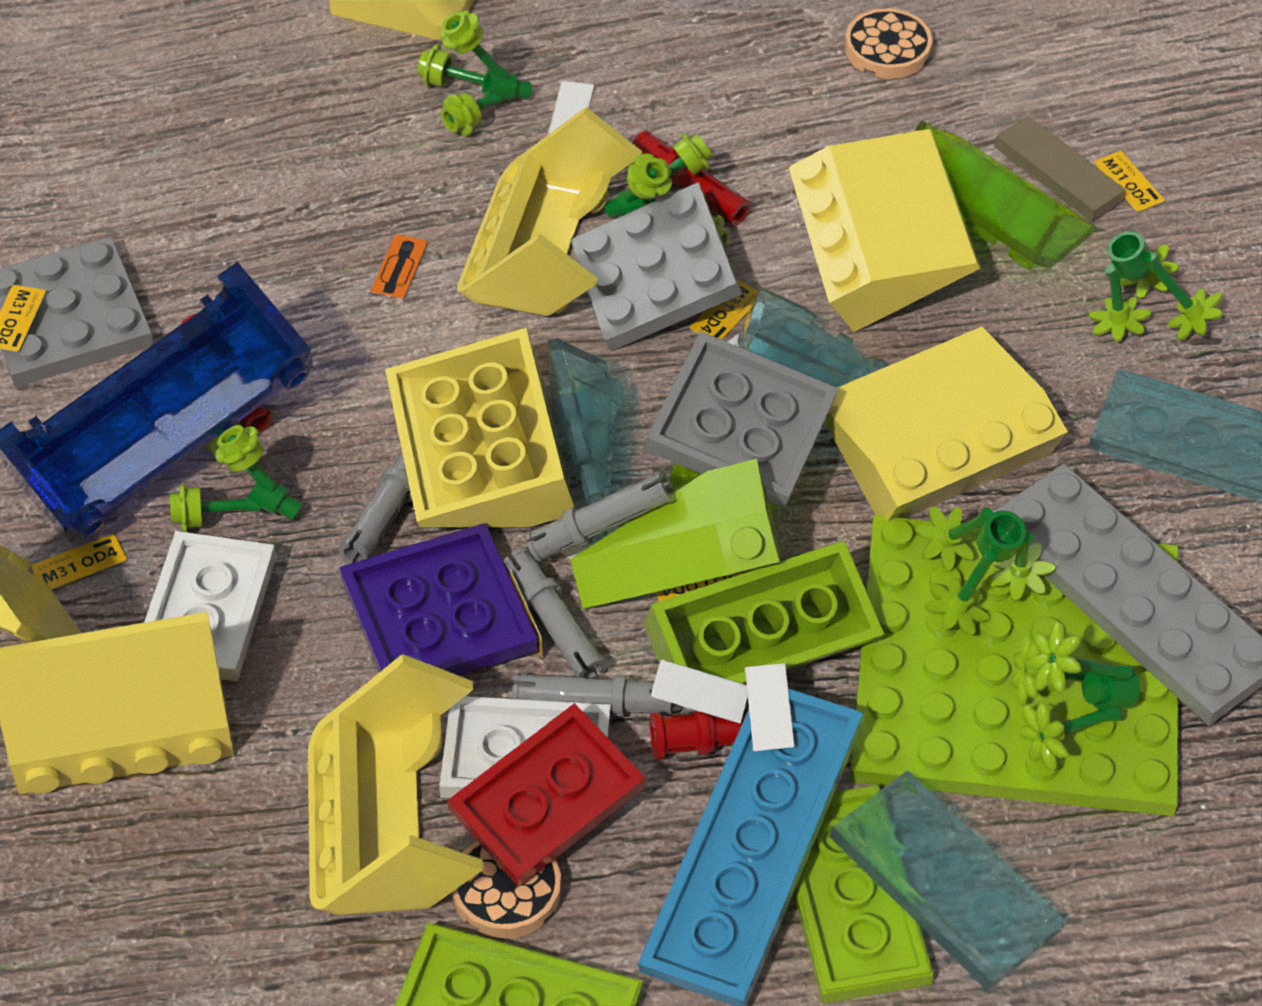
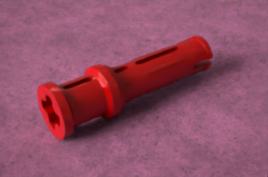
(690, 733)

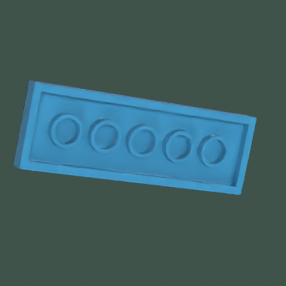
(750, 854)

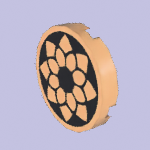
(888, 43)
(499, 905)

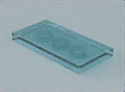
(1182, 433)
(947, 880)

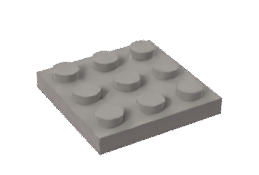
(656, 266)
(83, 315)
(741, 409)

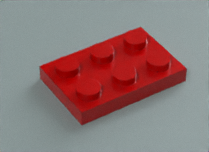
(546, 794)

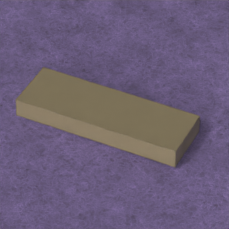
(1060, 168)

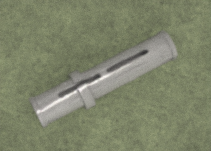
(378, 514)
(583, 524)
(545, 600)
(619, 693)

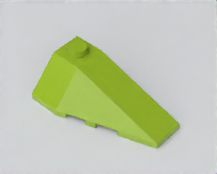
(708, 532)

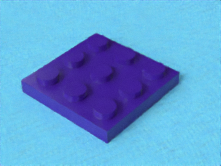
(440, 604)

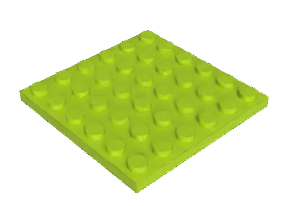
(948, 703)

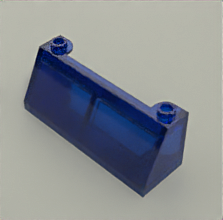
(157, 408)

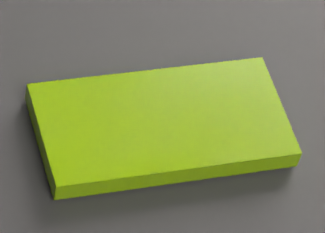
(851, 926)
(479, 971)

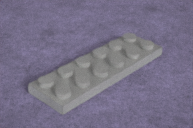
(1141, 595)

